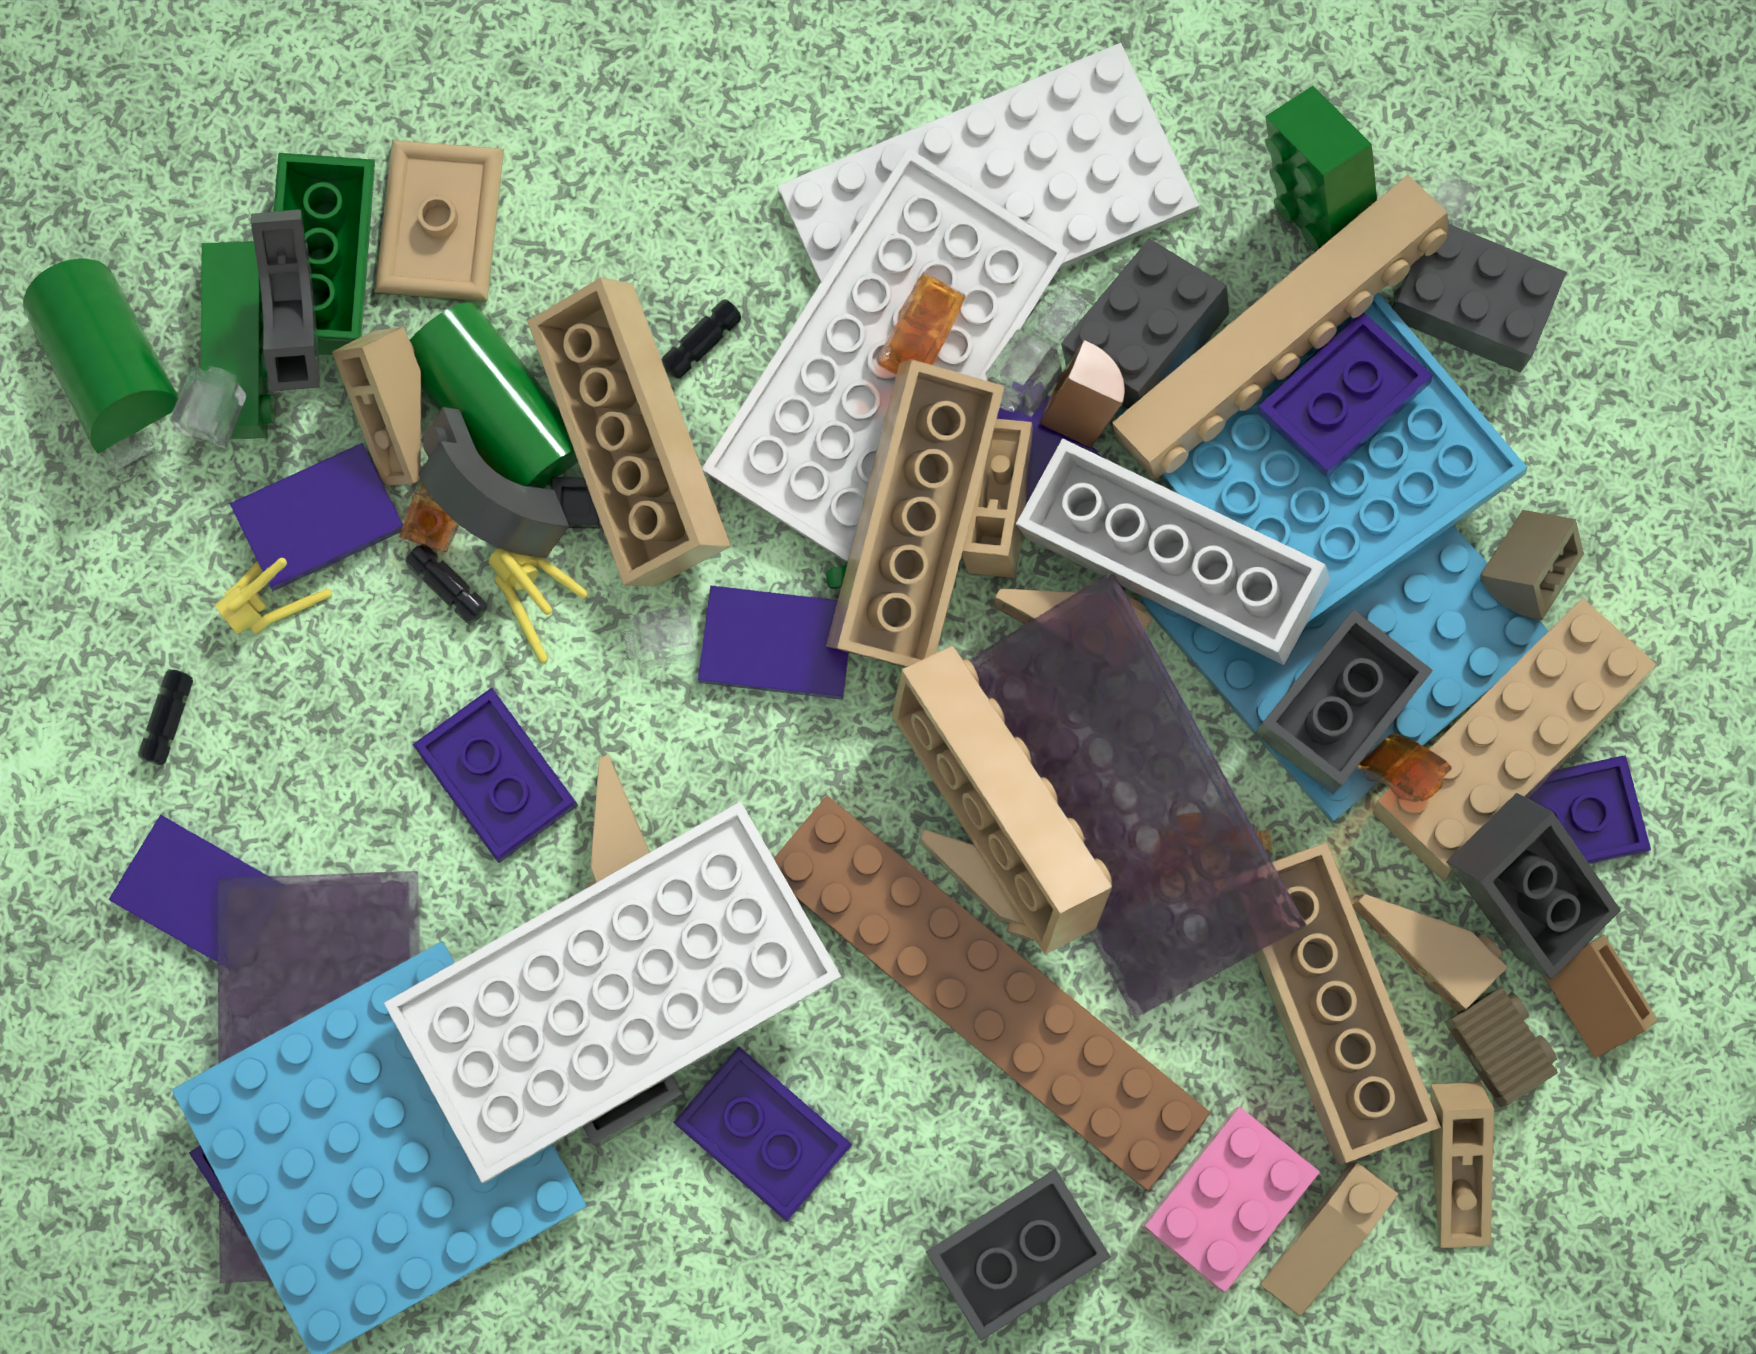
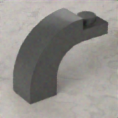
(287, 300)
(482, 500)

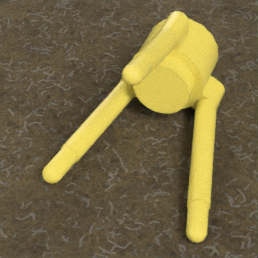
(520, 572)
(243, 604)

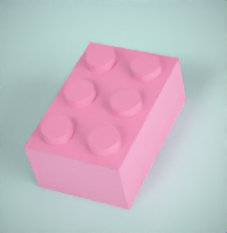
(1230, 1199)

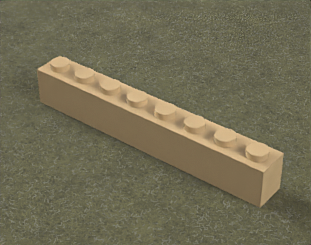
(1282, 328)

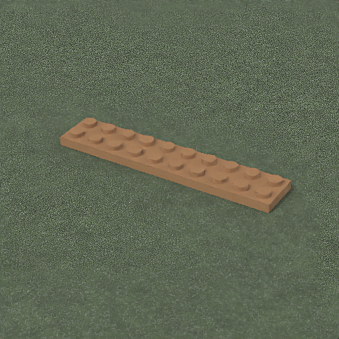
(989, 994)

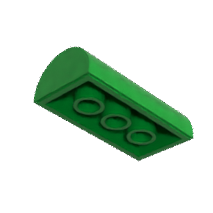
(336, 218)
(98, 350)
(501, 402)

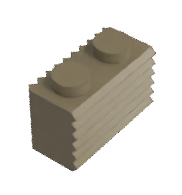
(1503, 1046)

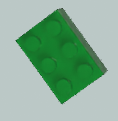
(1318, 167)

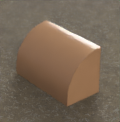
(1085, 396)
(1601, 998)

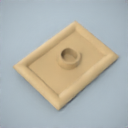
(439, 221)

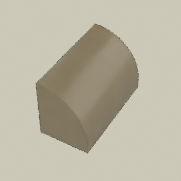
(1533, 563)

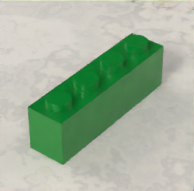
(234, 329)

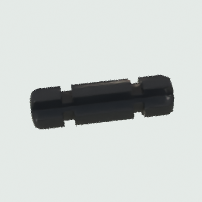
(701, 338)
(446, 583)
(165, 717)

